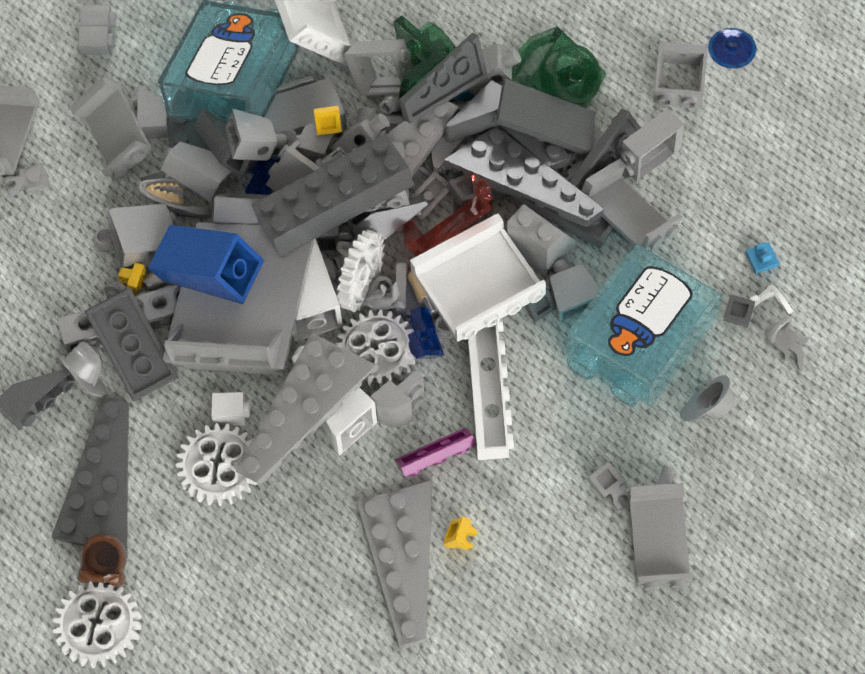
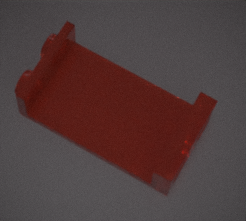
(452, 225)

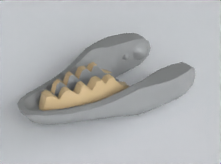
(170, 192)

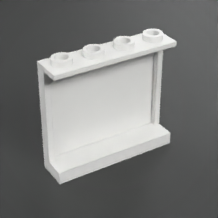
(315, 27)
(477, 278)

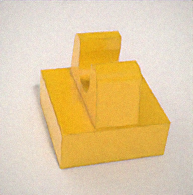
(327, 120)
(133, 277)
(457, 534)

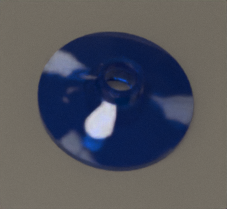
(728, 55)

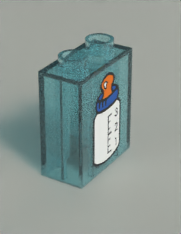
(227, 62)
(641, 327)

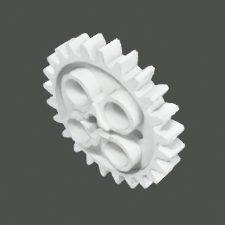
(360, 269)
(368, 331)
(194, 461)
(120, 630)

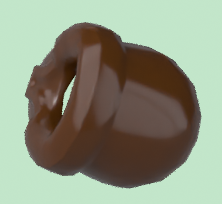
(102, 560)

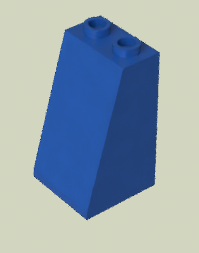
(207, 262)

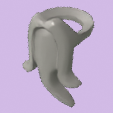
(381, 300)
(786, 340)

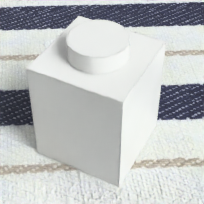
(229, 409)

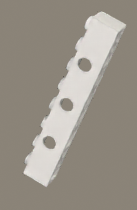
(487, 389)

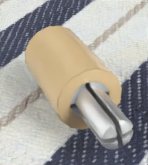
(420, 294)

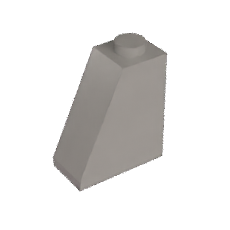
(196, 169)

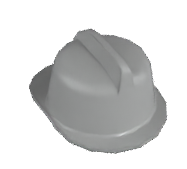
(85, 367)
(711, 402)

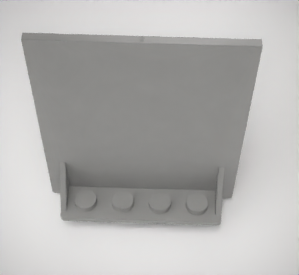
(245, 336)

